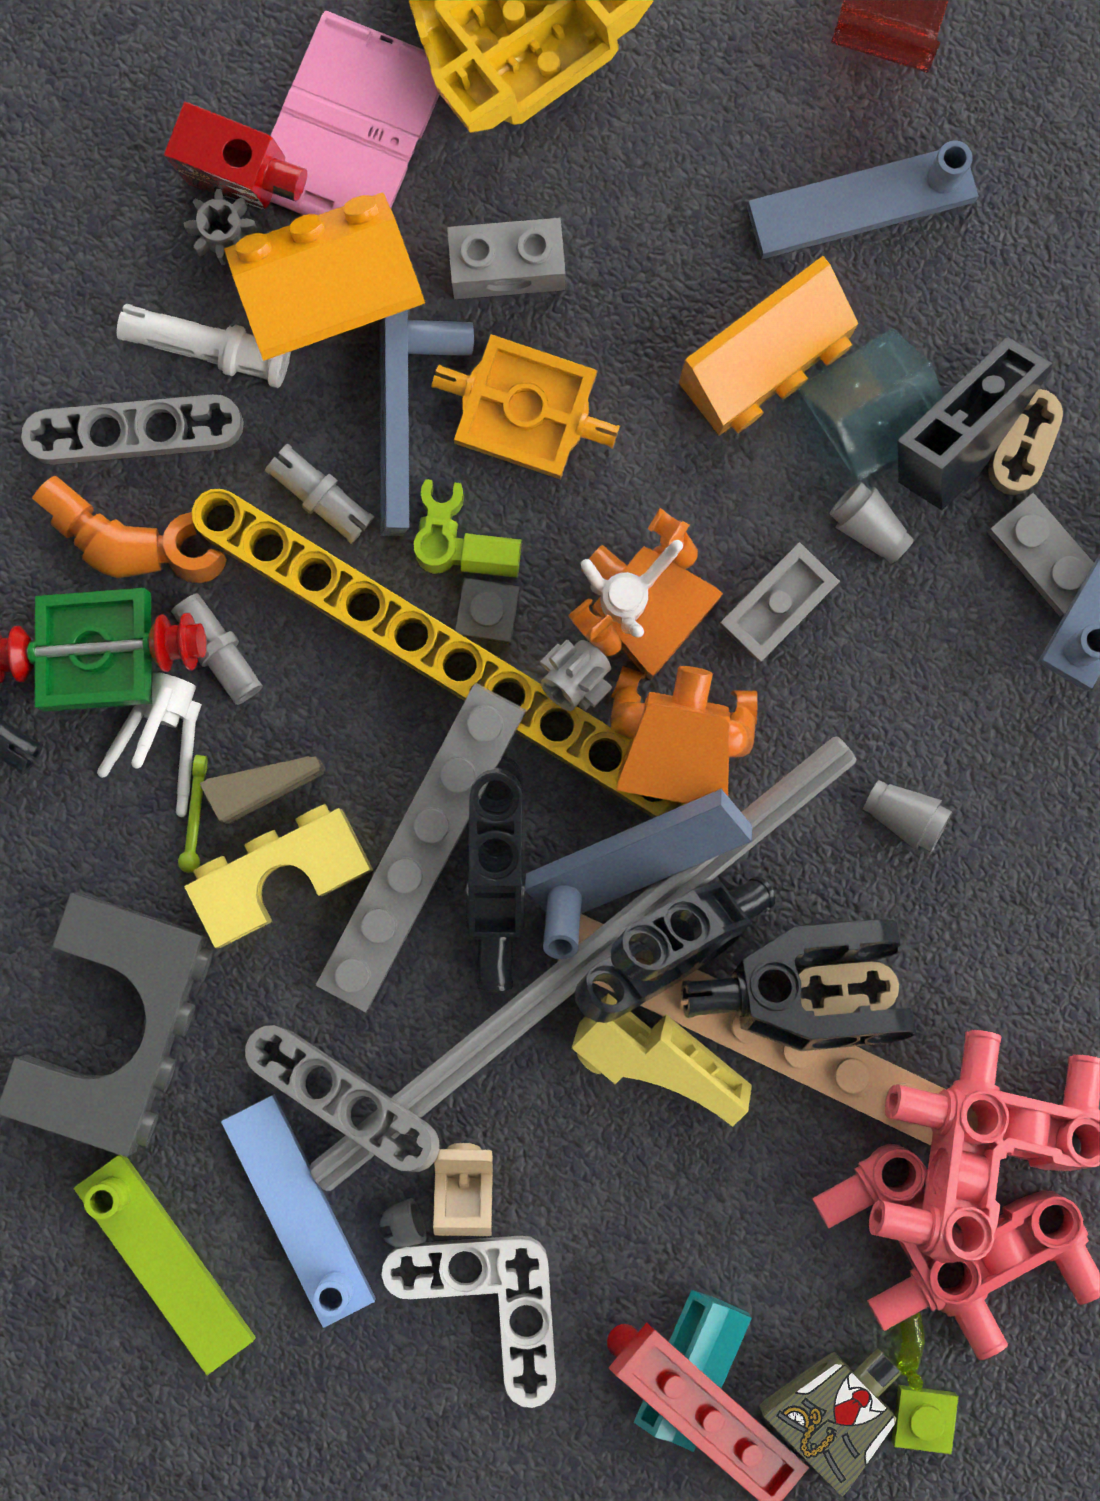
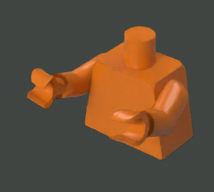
(673, 606)
(679, 740)

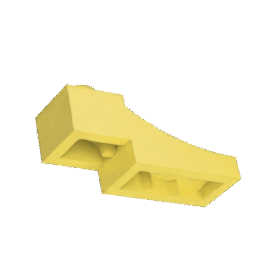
(662, 1057)

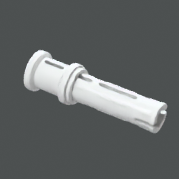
(228, 348)

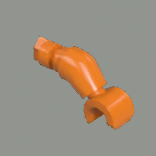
(124, 549)

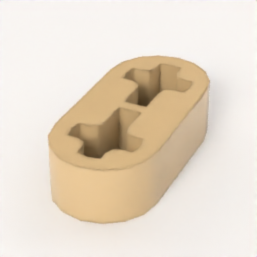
(1037, 446)
(845, 974)

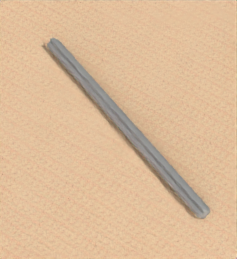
(562, 978)

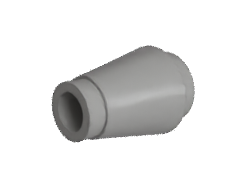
(871, 522)
(908, 814)

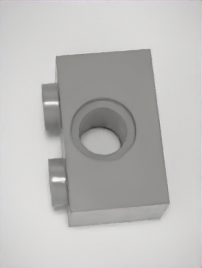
(506, 258)

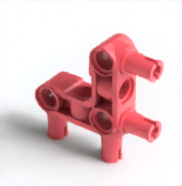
(967, 1163)
(1015, 1250)

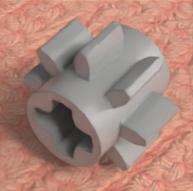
(224, 212)
(575, 675)

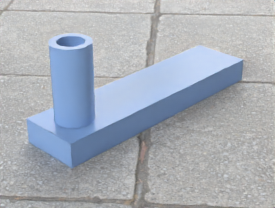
(298, 1211)

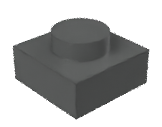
(487, 610)

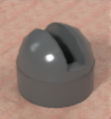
(405, 1223)

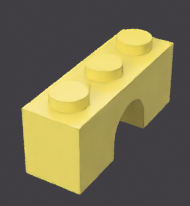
(231, 894)

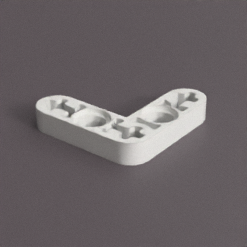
(493, 1279)

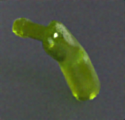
(911, 1350)

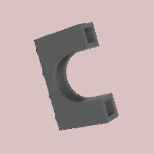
(115, 1107)

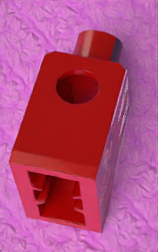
(231, 157)

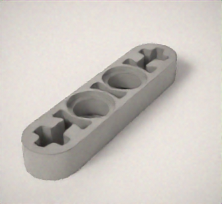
(133, 435)
(344, 1093)

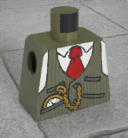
(835, 1415)

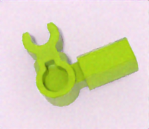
(439, 549)

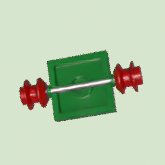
(98, 649)

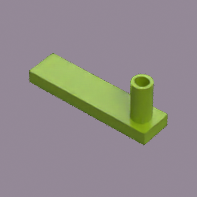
(164, 1263)

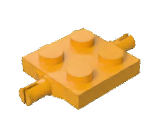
(525, 406)

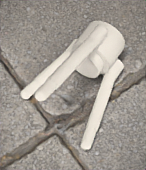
(627, 594)
(170, 702)

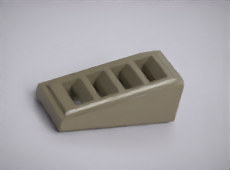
(249, 790)

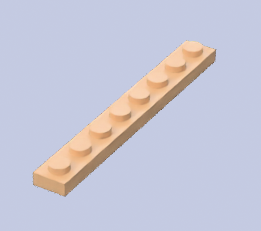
(840, 1073)

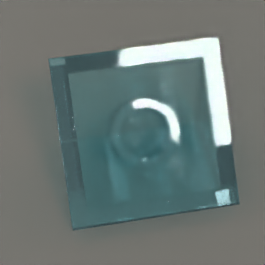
(873, 400)

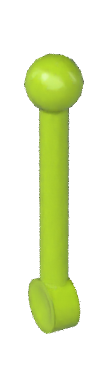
(189, 860)

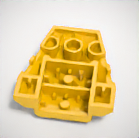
(517, 55)

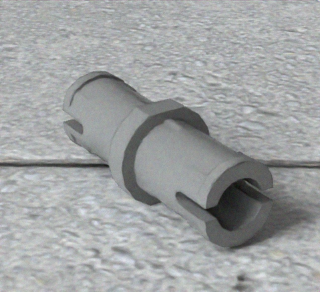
(319, 493)
(221, 651)

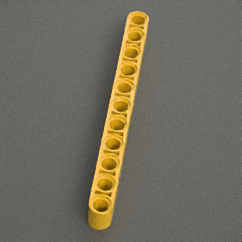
(393, 614)

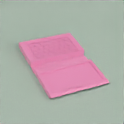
(353, 114)

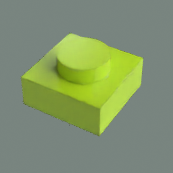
(925, 1419)

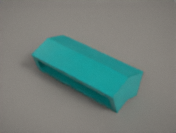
(709, 1338)

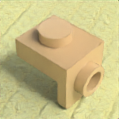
(463, 1191)

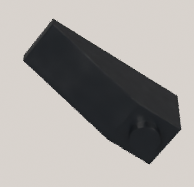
(969, 423)

